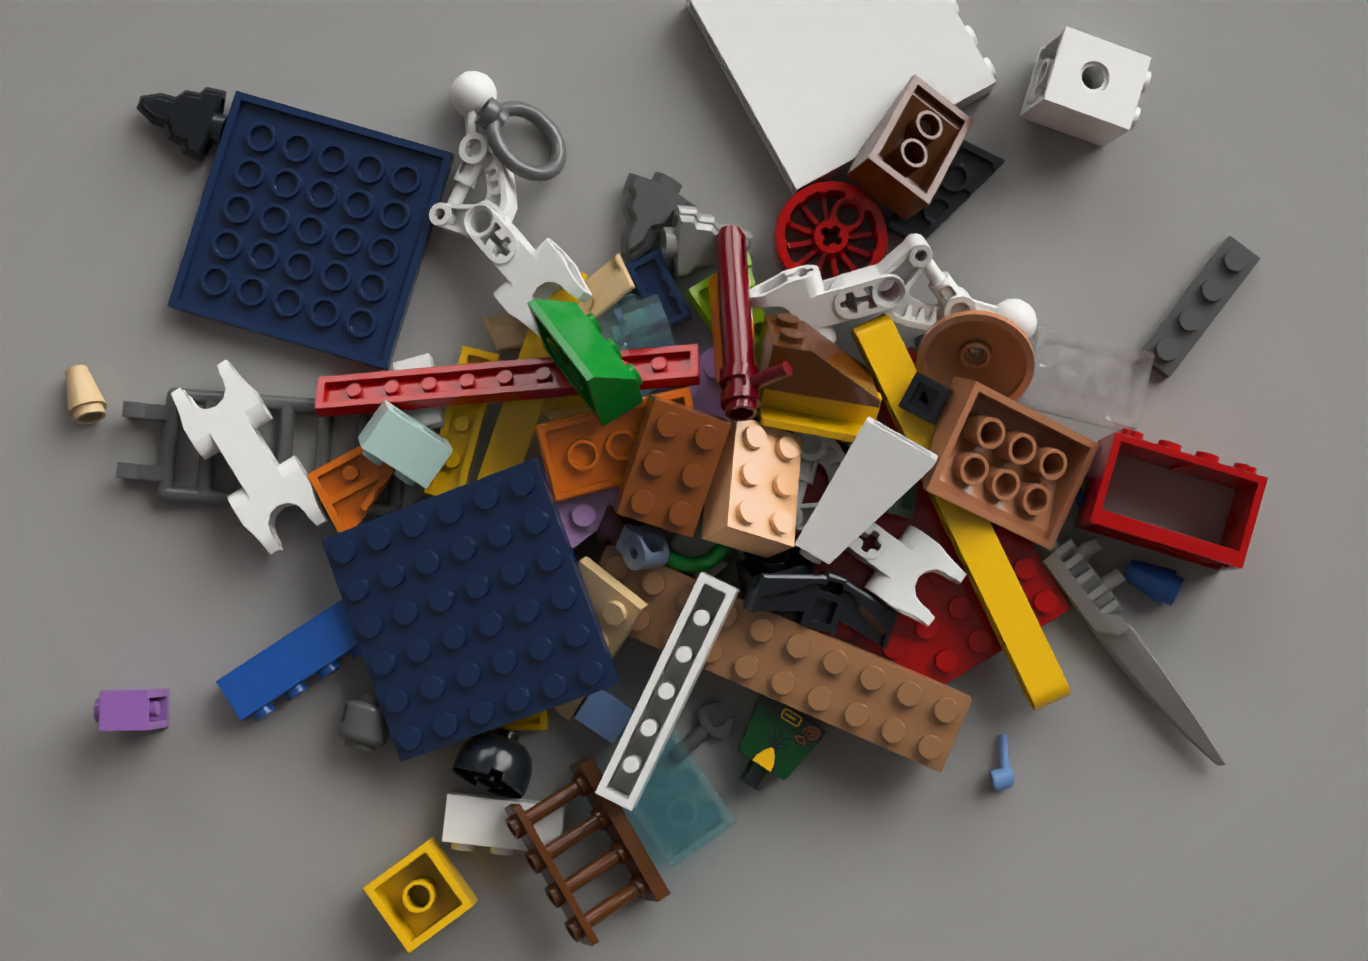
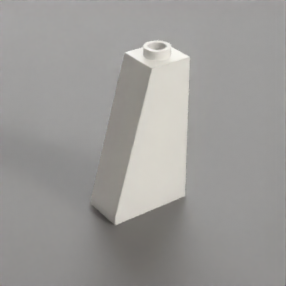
(866, 484)

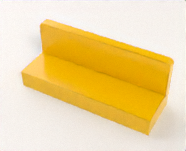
(813, 415)

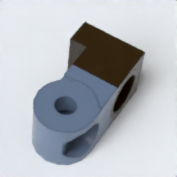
(639, 542)

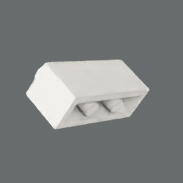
(481, 818)

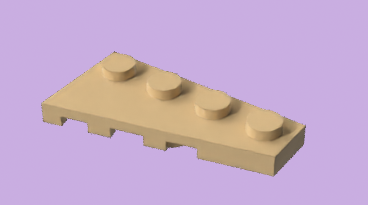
(616, 612)

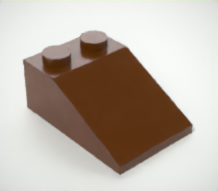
(910, 149)
(817, 363)

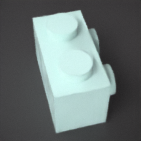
(404, 445)

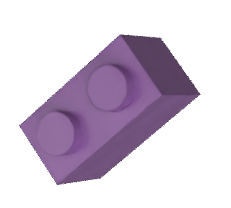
(132, 709)

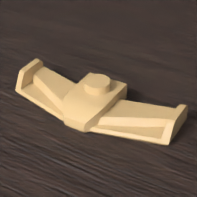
(606, 285)

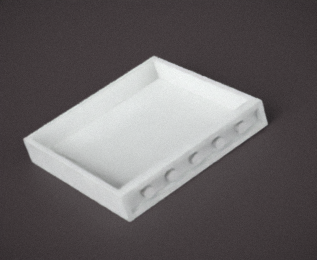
(831, 69)

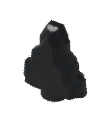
(189, 119)

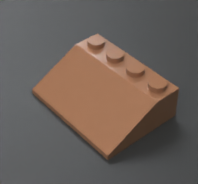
(1007, 462)

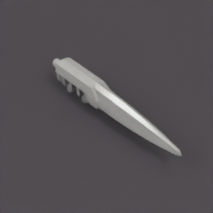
(1097, 607)

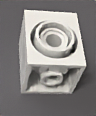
(1086, 87)

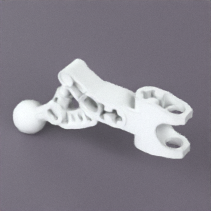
(527, 270)
(824, 301)
(896, 561)

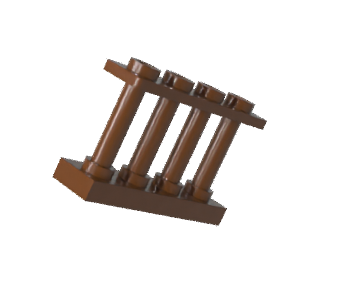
(625, 849)

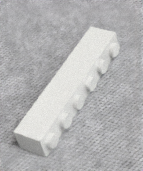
(667, 691)

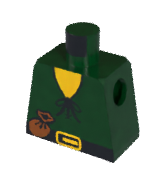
(775, 741)

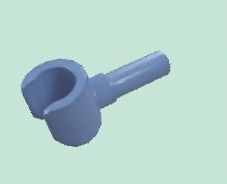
(1004, 776)

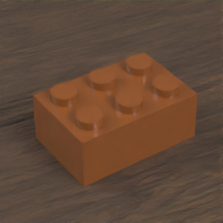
(671, 465)

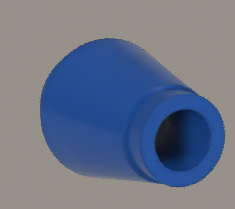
(1154, 581)

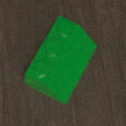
(586, 358)

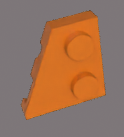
(350, 487)

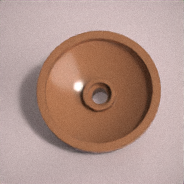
(1002, 364)

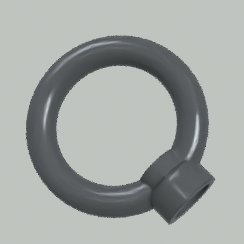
(493, 117)

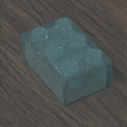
(681, 804)

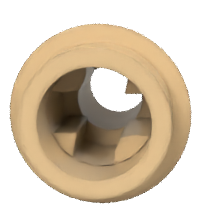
(83, 396)

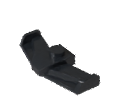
(822, 603)

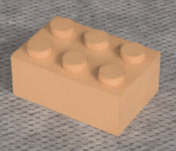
(754, 490)

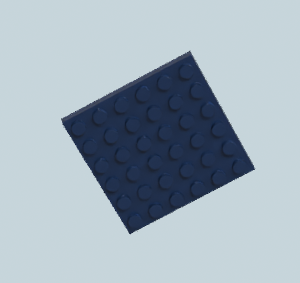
(311, 230)
(470, 610)

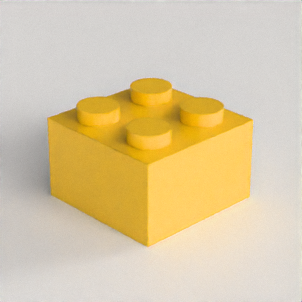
(421, 894)

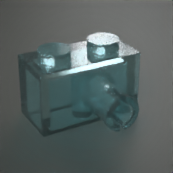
(641, 323)

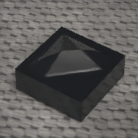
(925, 398)

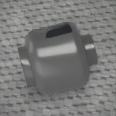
(363, 724)

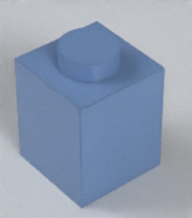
(605, 715)

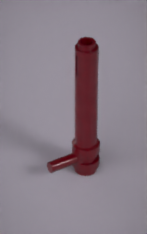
(738, 374)

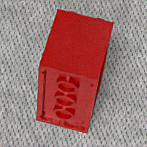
(1203, 465)

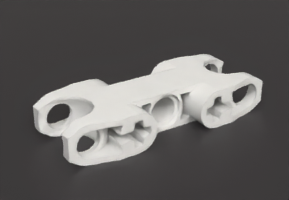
(264, 482)

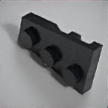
(965, 175)

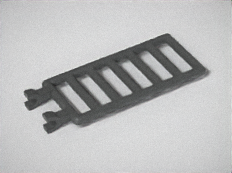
(203, 492)

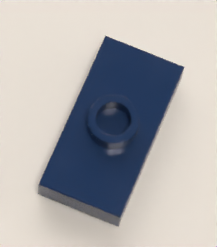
(653, 277)

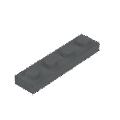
(1199, 305)

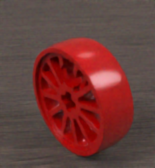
(849, 197)

